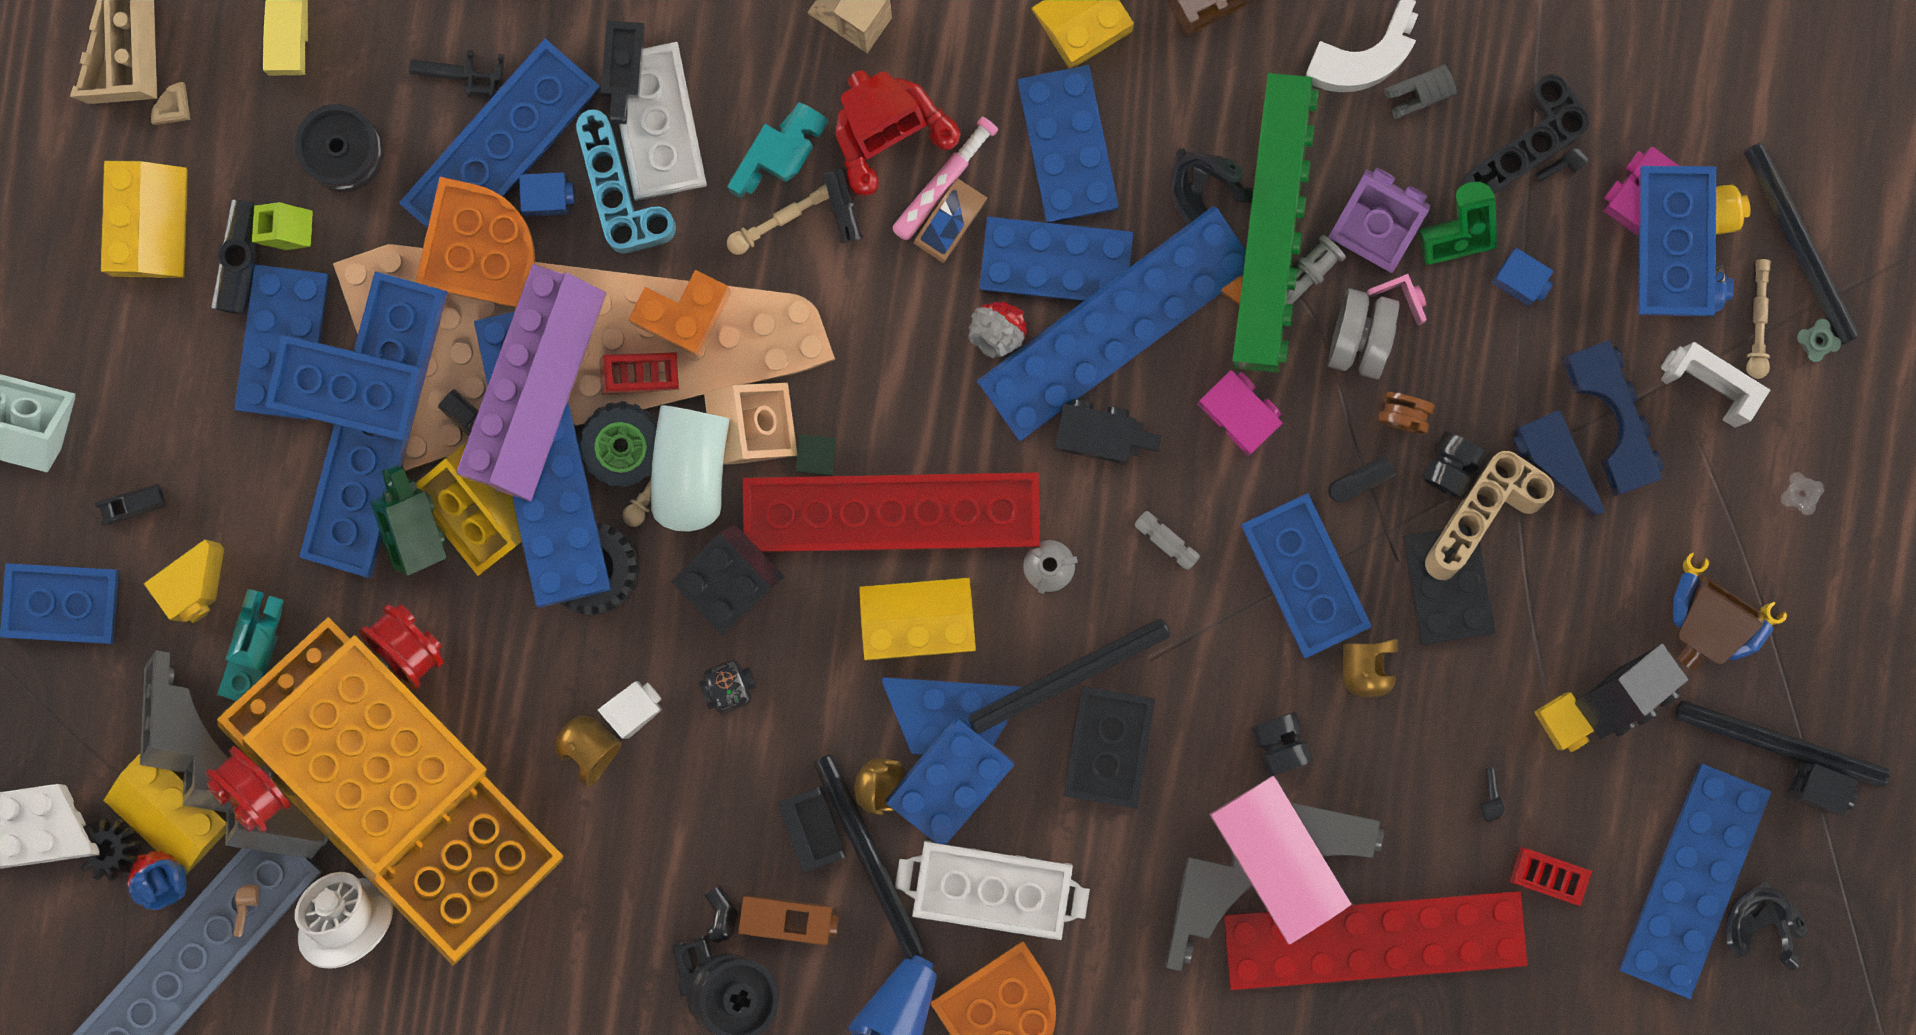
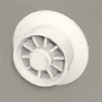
(341, 919)

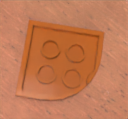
(476, 245)
(1000, 999)

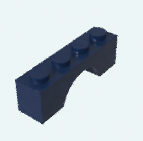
(1599, 374)

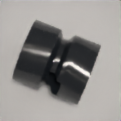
(1453, 465)
(1285, 757)

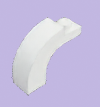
(1355, 71)

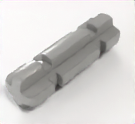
(1167, 540)

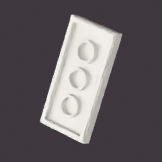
(661, 129)

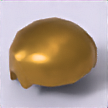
(876, 782)

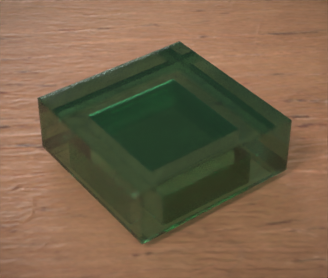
(816, 454)

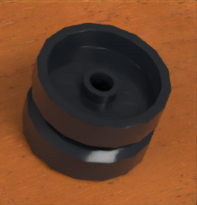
(345, 127)
(729, 974)

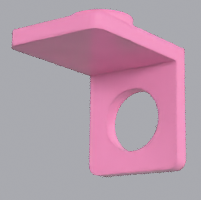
(1413, 295)

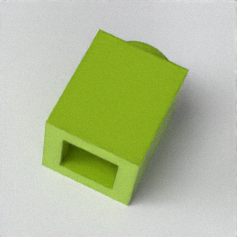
(282, 226)

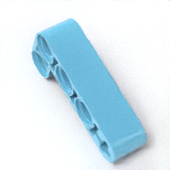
(616, 181)

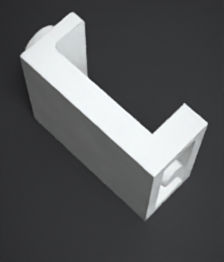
(1721, 376)

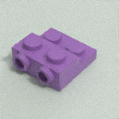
(1380, 219)

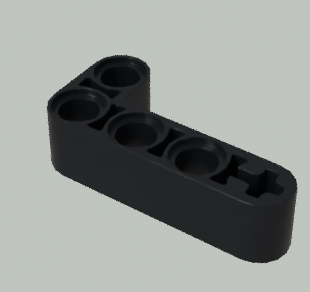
(1550, 129)

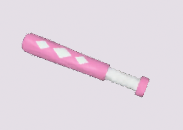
(935, 190)

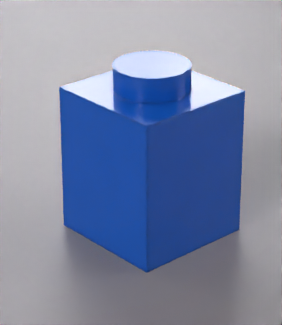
(546, 194)
(1523, 277)

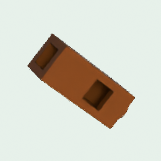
(787, 920)

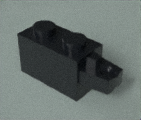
(1102, 434)

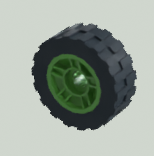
(598, 439)

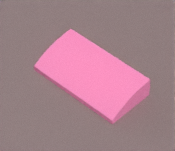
(1280, 860)

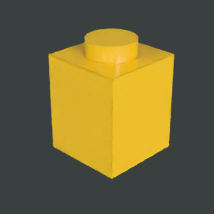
(1564, 723)

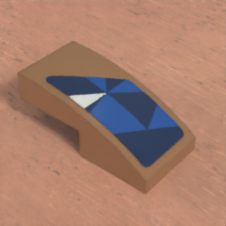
(950, 220)

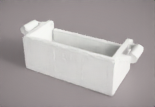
(992, 890)

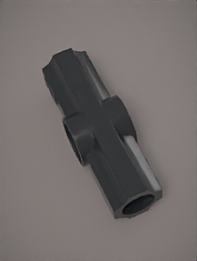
(234, 281)

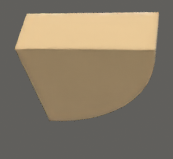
(171, 105)

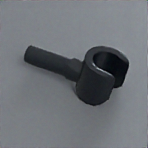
(1573, 159)
(1493, 808)

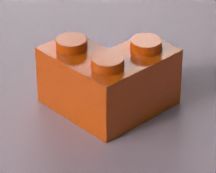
(686, 322)

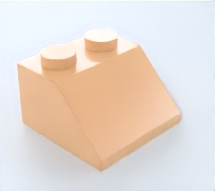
(759, 421)

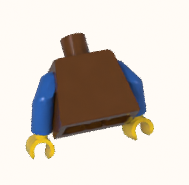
(1717, 621)

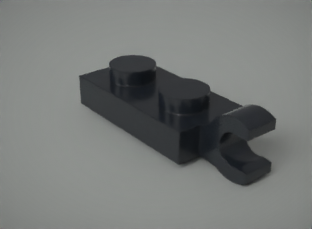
(622, 66)

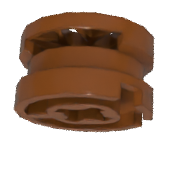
(1406, 413)

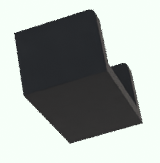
(811, 829)

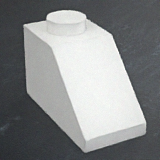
(631, 709)

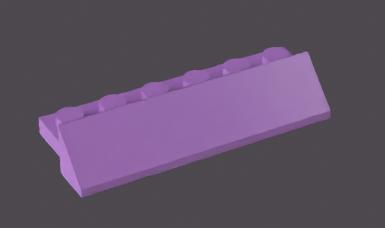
(531, 382)

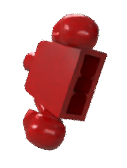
(880, 114)

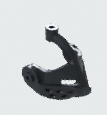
(1188, 196)
(1743, 924)

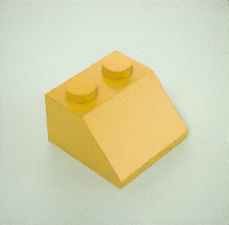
(1083, 26)
(189, 583)

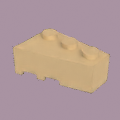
(854, 20)
(119, 54)

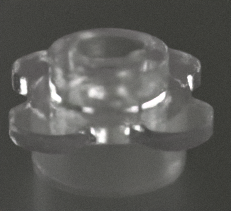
(1812, 489)

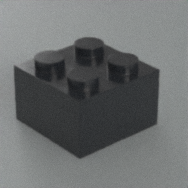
(728, 579)
(1632, 693)

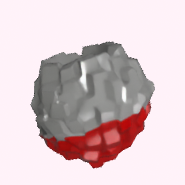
(997, 329)

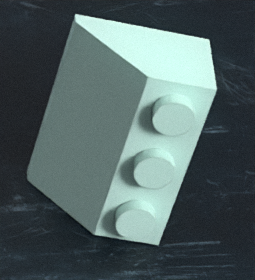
(32, 422)

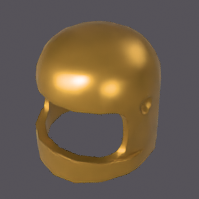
(1364, 668)
(587, 744)

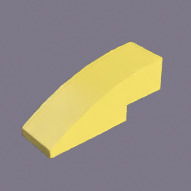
(285, 37)

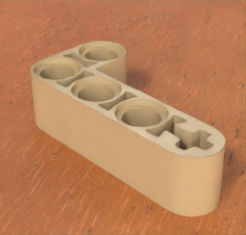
(1478, 517)

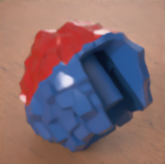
(156, 880)

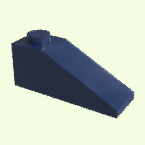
(1551, 449)

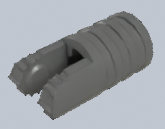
(1427, 87)

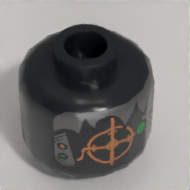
(727, 686)

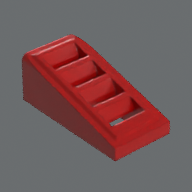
(623, 360)
(1522, 867)

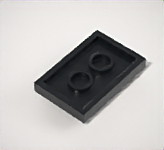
(1451, 606)
(1109, 747)

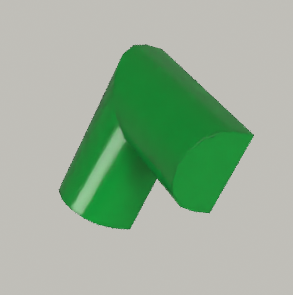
(1468, 234)

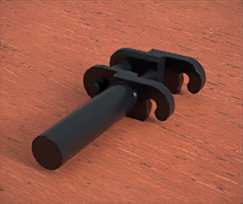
(461, 72)

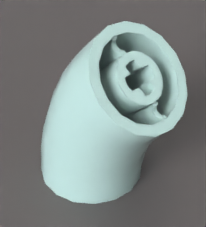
(687, 468)

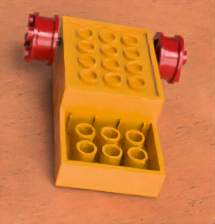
(382, 780)

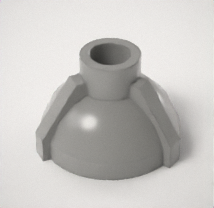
(1044, 580)

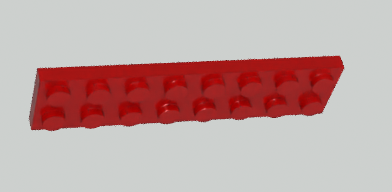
(892, 512)
(1380, 941)

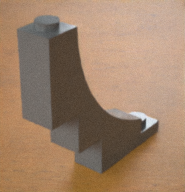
(179, 742)
(1213, 887)

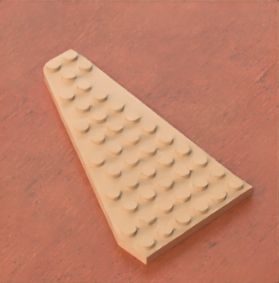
(753, 341)

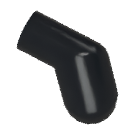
(724, 917)

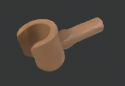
(246, 896)

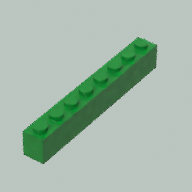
(1273, 223)

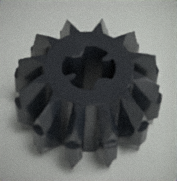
(110, 864)

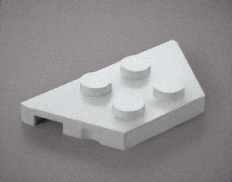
(41, 827)

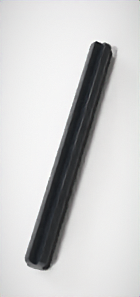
(1801, 243)
(1068, 676)
(1782, 743)
(869, 856)

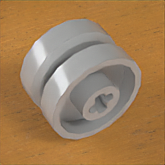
(1369, 335)

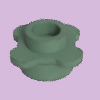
(1808, 340)

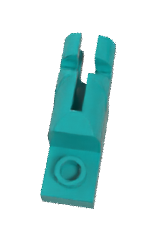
(779, 152)
(251, 644)

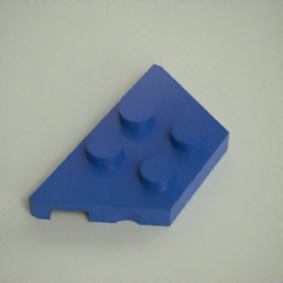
(929, 707)

